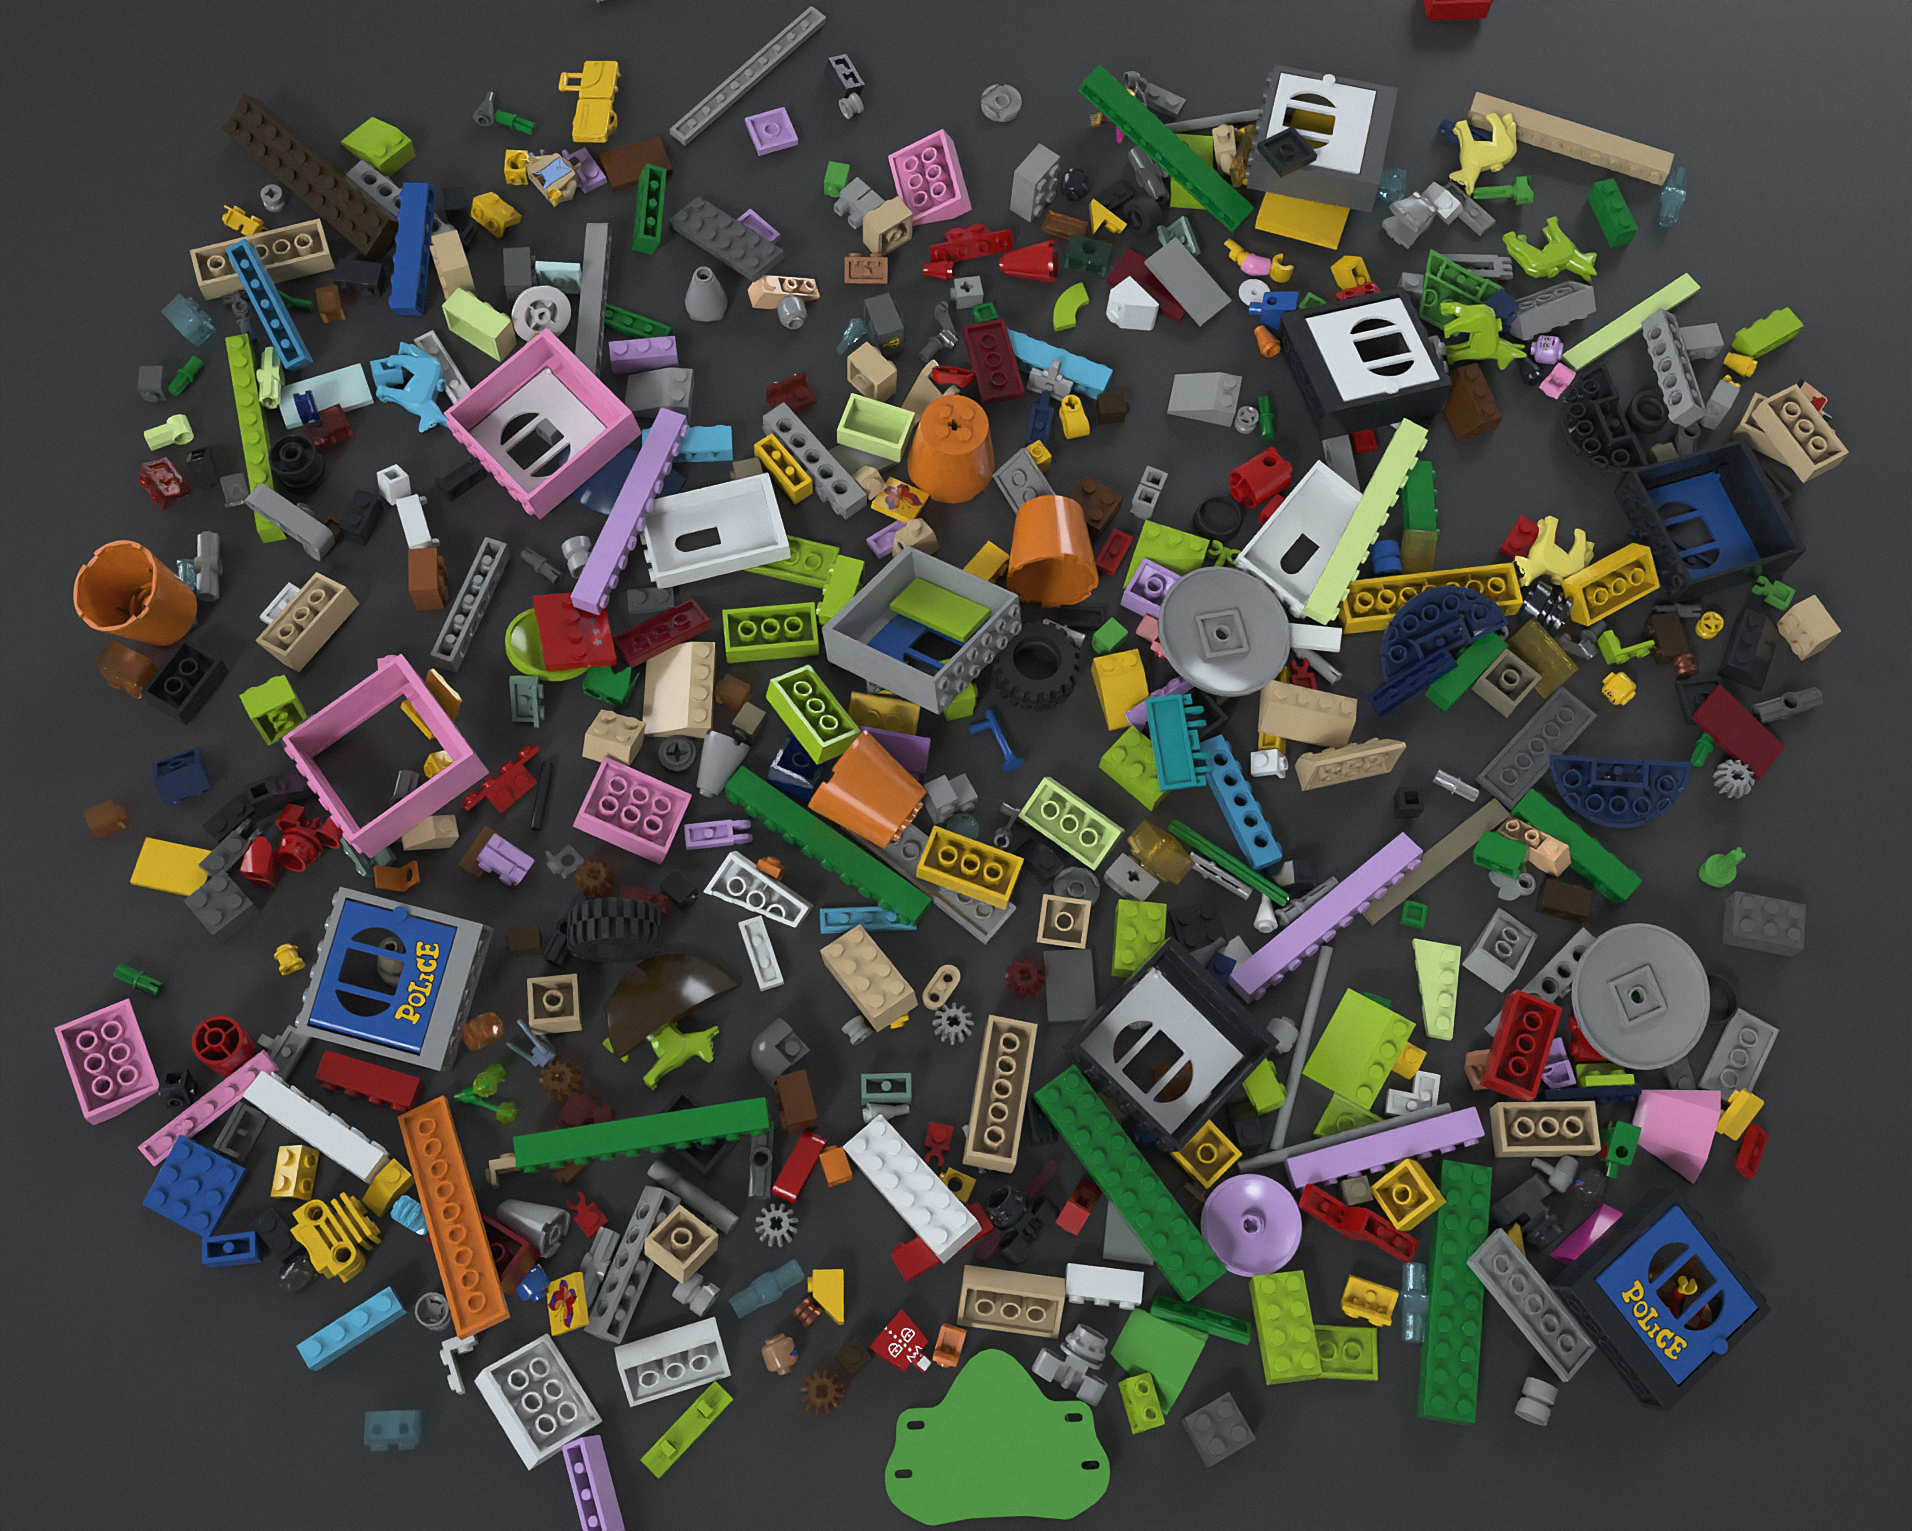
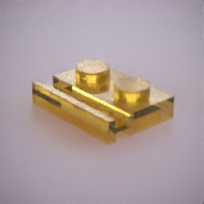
(1418, 551)

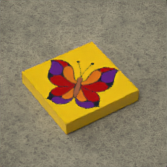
(900, 500)
(567, 1304)

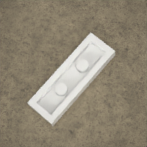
(761, 953)

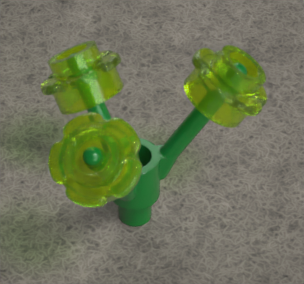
(486, 1085)

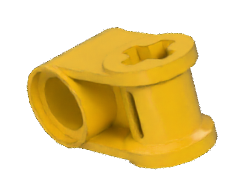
(1073, 418)

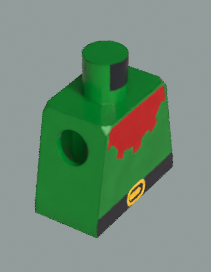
(1618, 1138)

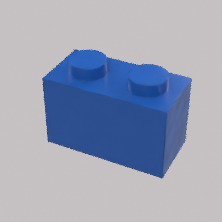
(232, 1249)

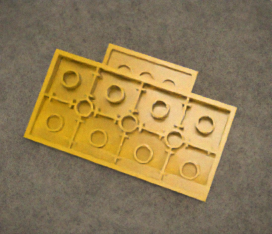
(1302, 218)

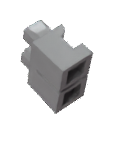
(858, 201)
(1148, 493)

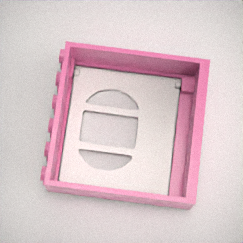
(528, 386)

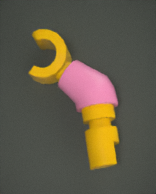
(1257, 265)

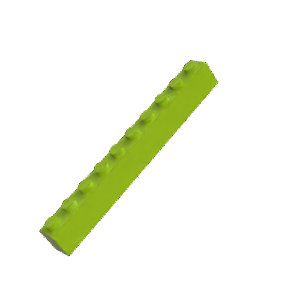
(252, 425)

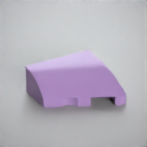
(1558, 1070)

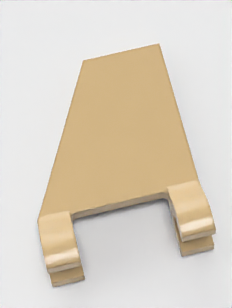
(925, 392)

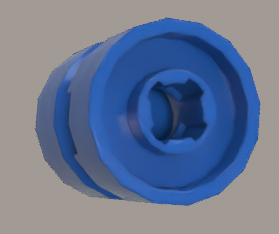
(1386, 559)

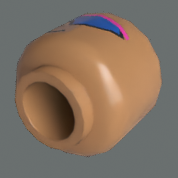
(780, 1354)

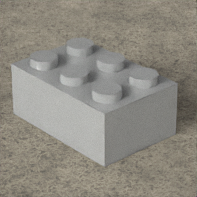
(1035, 183)

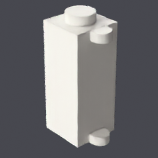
(415, 523)

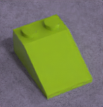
(380, 146)

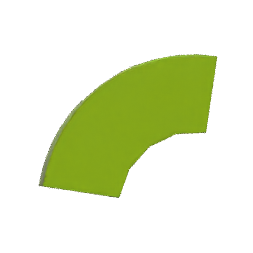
(1068, 305)

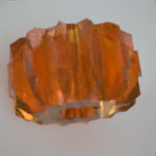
(596, 868)
(482, 1031)
(566, 1072)
(813, 1392)

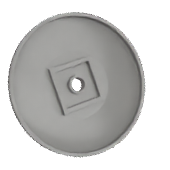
(1242, 609)
(1671, 992)

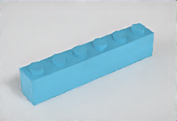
(1088, 377)

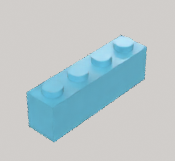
(703, 444)
(351, 1329)

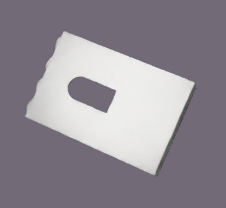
(1319, 510)
(745, 520)

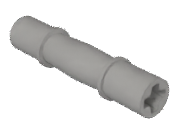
(693, 1196)

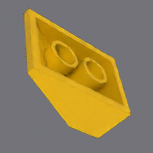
(1120, 685)

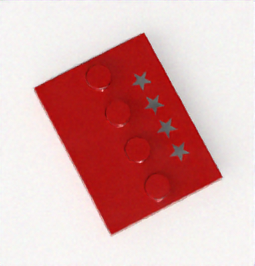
(571, 635)

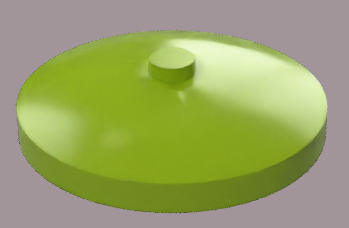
(525, 650)

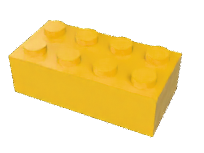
(1611, 583)
(969, 867)

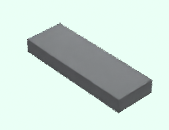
(1472, 214)

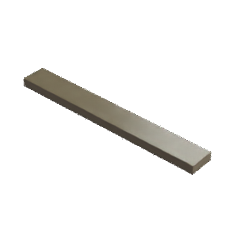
(1438, 859)

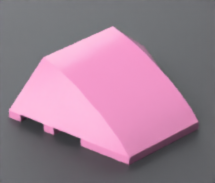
(1678, 1127)

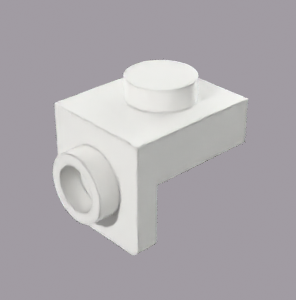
(1268, 763)

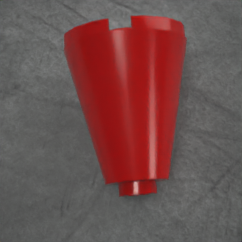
(1032, 262)

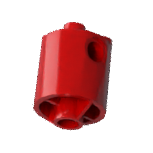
(1260, 478)
(223, 1044)

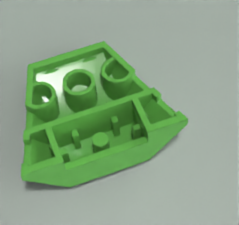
(1451, 283)
(1160, 1349)

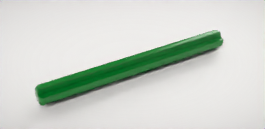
(1229, 862)

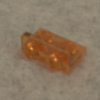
(1177, 1085)
(1688, 1270)

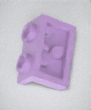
(589, 175)

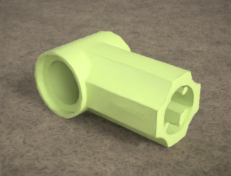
(176, 431)

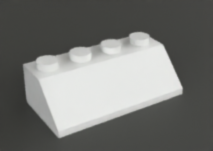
(672, 1361)

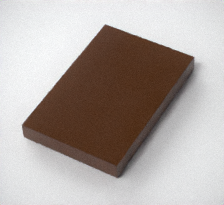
(627, 162)

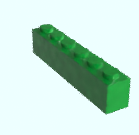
(1587, 855)

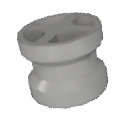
(851, 105)
(277, 201)
(1248, 414)
(857, 1030)

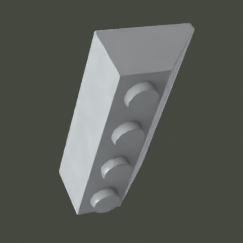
(1552, 308)

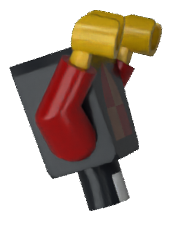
(1683, 1296)

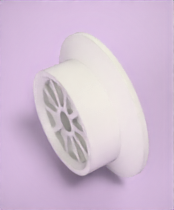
(540, 309)

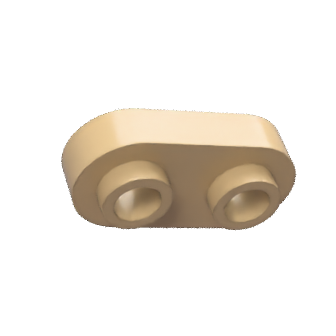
(939, 987)

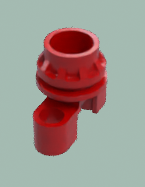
(304, 838)

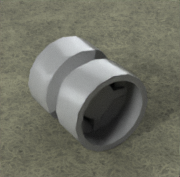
(577, 552)
(697, 1294)
(433, 1311)
(1536, 1401)

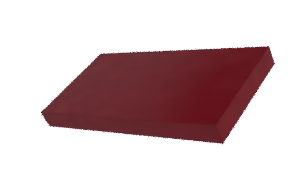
(1133, 265)
(993, 361)
(662, 632)
(1737, 731)

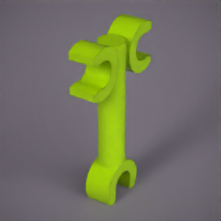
(1222, 555)

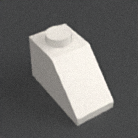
(1444, 202)

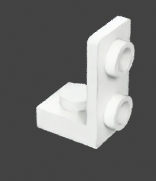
(447, 1354)

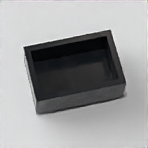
(1214, 716)

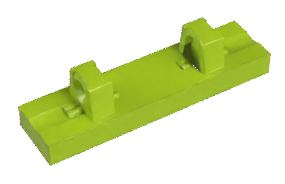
(687, 1430)

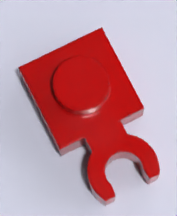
(1301, 677)
(938, 1140)
(589, 1217)

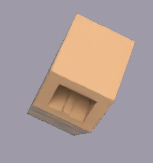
(771, 289)
(1544, 851)

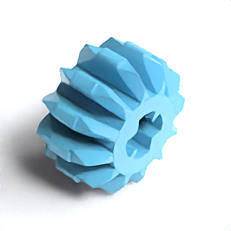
(410, 1214)

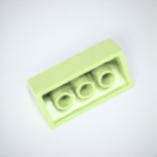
(1071, 823)

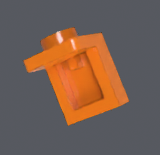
(772, 867)
(949, 1345)

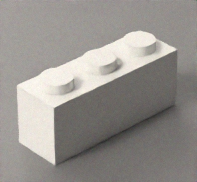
(1103, 1286)

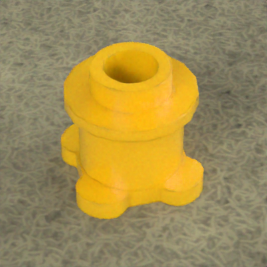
(288, 959)

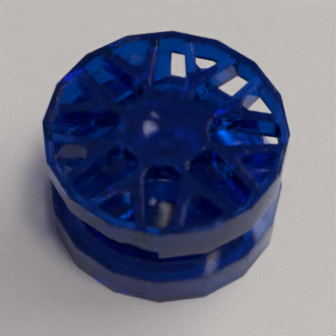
(304, 408)

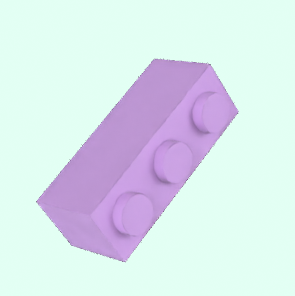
(643, 355)

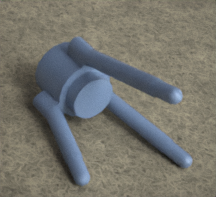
(542, 1051)

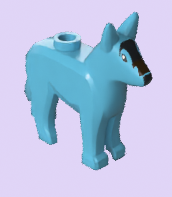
(421, 390)

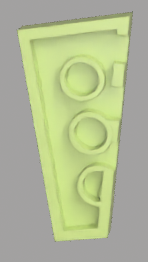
(1438, 985)

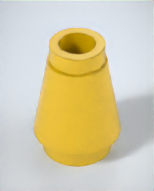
(1741, 364)

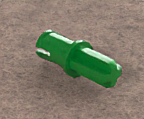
(515, 122)
(185, 376)
(1266, 418)
(1703, 747)
(139, 980)

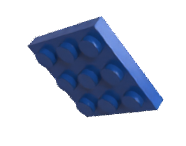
(195, 1186)

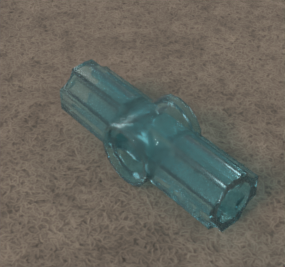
(1672, 197)
(766, 1288)
(1413, 1302)

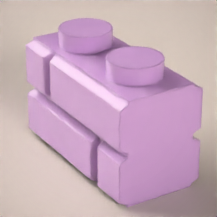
(504, 860)

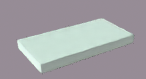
(341, 386)

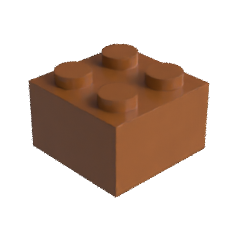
(427, 579)

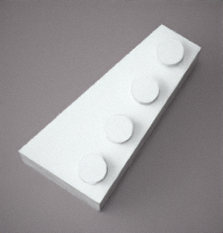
(757, 891)

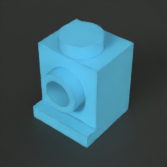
(387, 375)

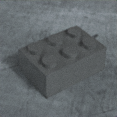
(1764, 924)

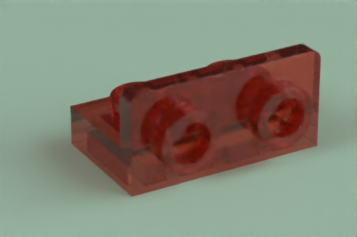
(792, 391)
(162, 482)

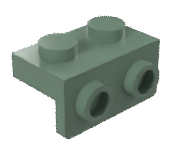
(1183, 232)
(526, 700)
(364, 864)

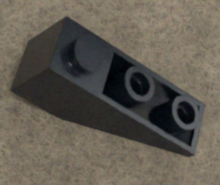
(275, 792)

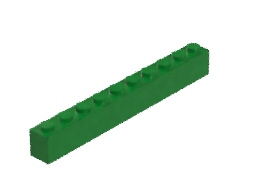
(1165, 148)
(828, 847)
(642, 1134)

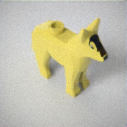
(1484, 155)
(1549, 559)

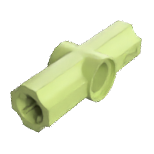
(270, 378)

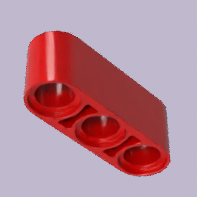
(799, 1166)

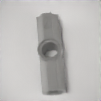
(208, 566)
(598, 1262)

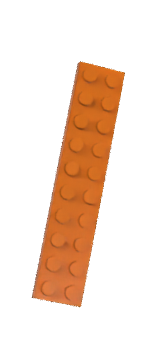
(453, 1218)

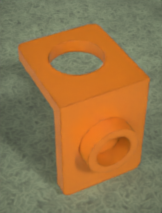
(396, 878)

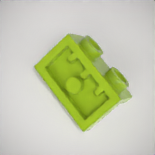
(1602, 1075)
(1141, 1403)

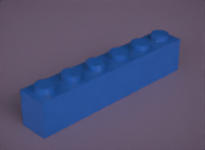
(412, 249)

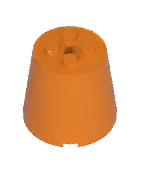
(952, 450)
(1051, 553)
(134, 595)
(870, 793)

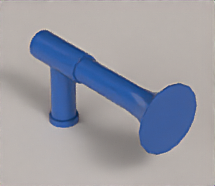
(992, 722)

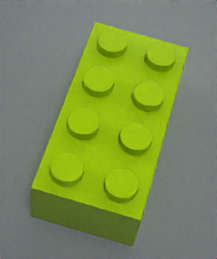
(770, 632)
(812, 713)
(1285, 1327)

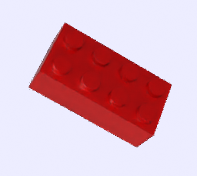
(1521, 1046)

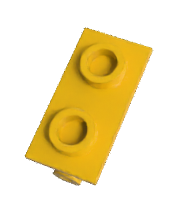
(236, 218)

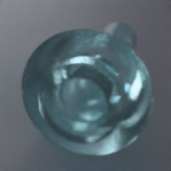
(855, 330)

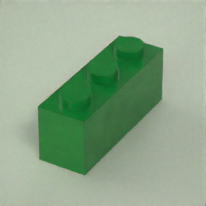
(1612, 213)

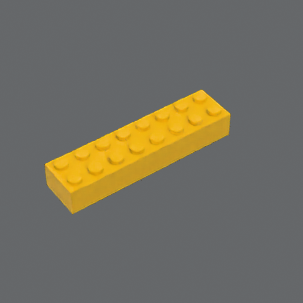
(1376, 600)

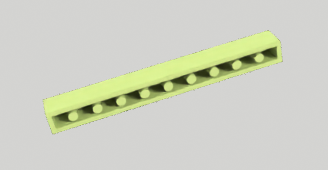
(1365, 521)

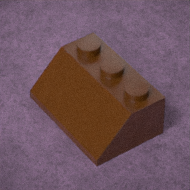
(1470, 404)

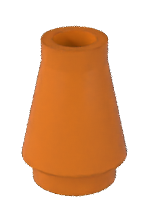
(1267, 342)

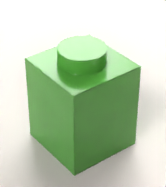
(836, 178)
(1109, 637)

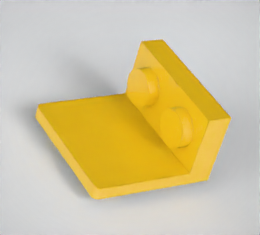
(445, 696)

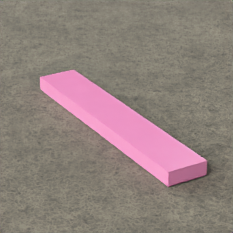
(207, 1108)

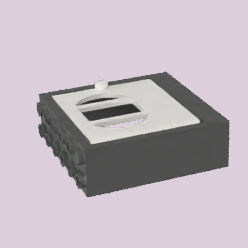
(1336, 172)

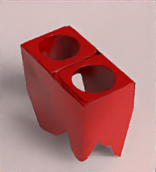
(260, 864)

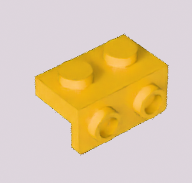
(493, 213)
(1739, 1114)
(295, 1172)
(1368, 1300)

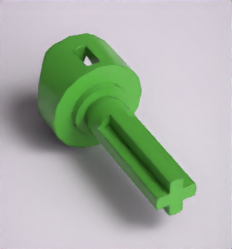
(1519, 191)
(1721, 869)

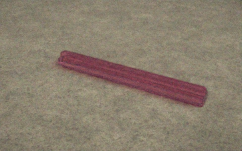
(1031, 1191)

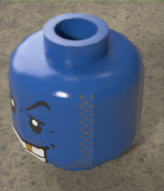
(533, 1284)

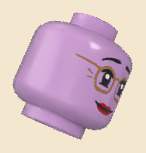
(1547, 349)

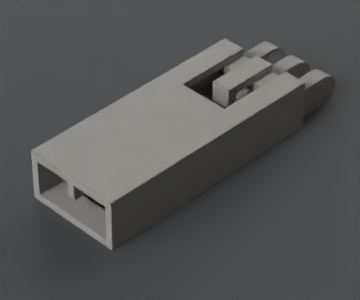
(1498, 267)

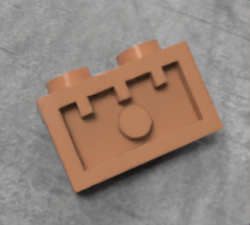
(866, 269)

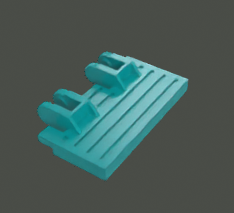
(1174, 743)

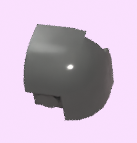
(777, 1051)

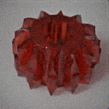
(1031, 984)

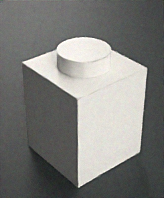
(393, 484)

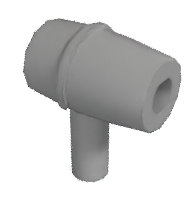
(1561, 1175)

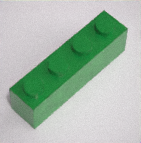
(649, 209)
(1419, 499)
(1471, 665)

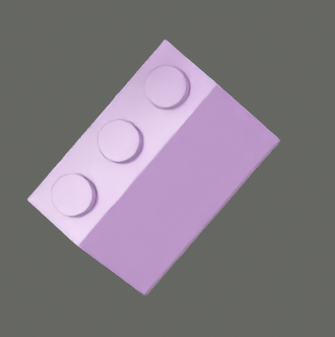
(1148, 588)

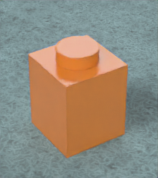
(835, 1165)

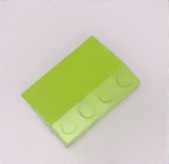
(1358, 1048)

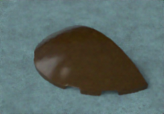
(661, 994)

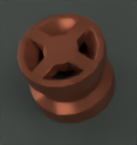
(1685, 666)
(807, 1312)

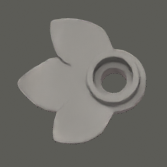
(1510, 888)

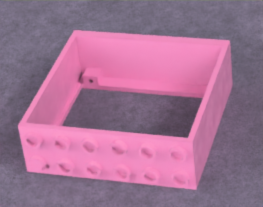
(355, 708)

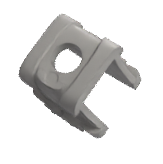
(1410, 220)

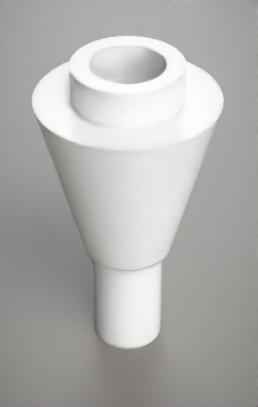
(1265, 918)
(887, 1111)

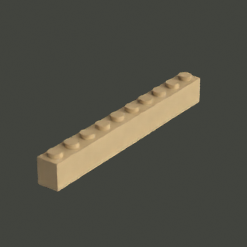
(1575, 139)

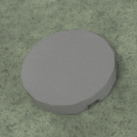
(1001, 103)
(1077, 884)

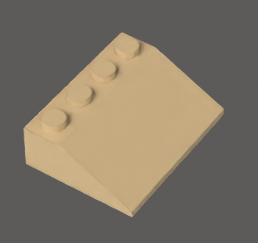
(680, 691)
(1348, 763)

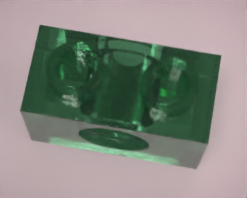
(1079, 260)

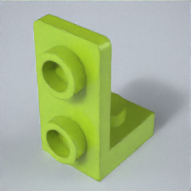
(1611, 650)

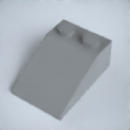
(658, 389)
(1205, 397)
(1500, 950)

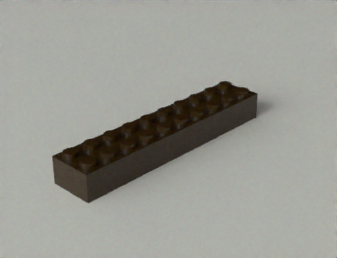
(311, 176)

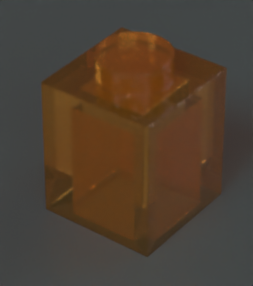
(330, 304)
(732, 692)
(105, 819)

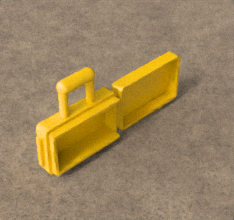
(595, 101)

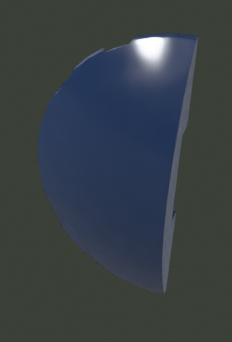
(604, 486)
(1436, 620)
(1618, 790)

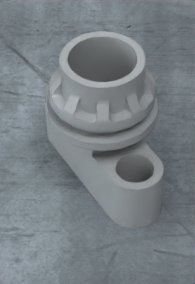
(1084, 1350)

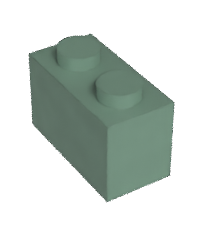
(886, 1088)

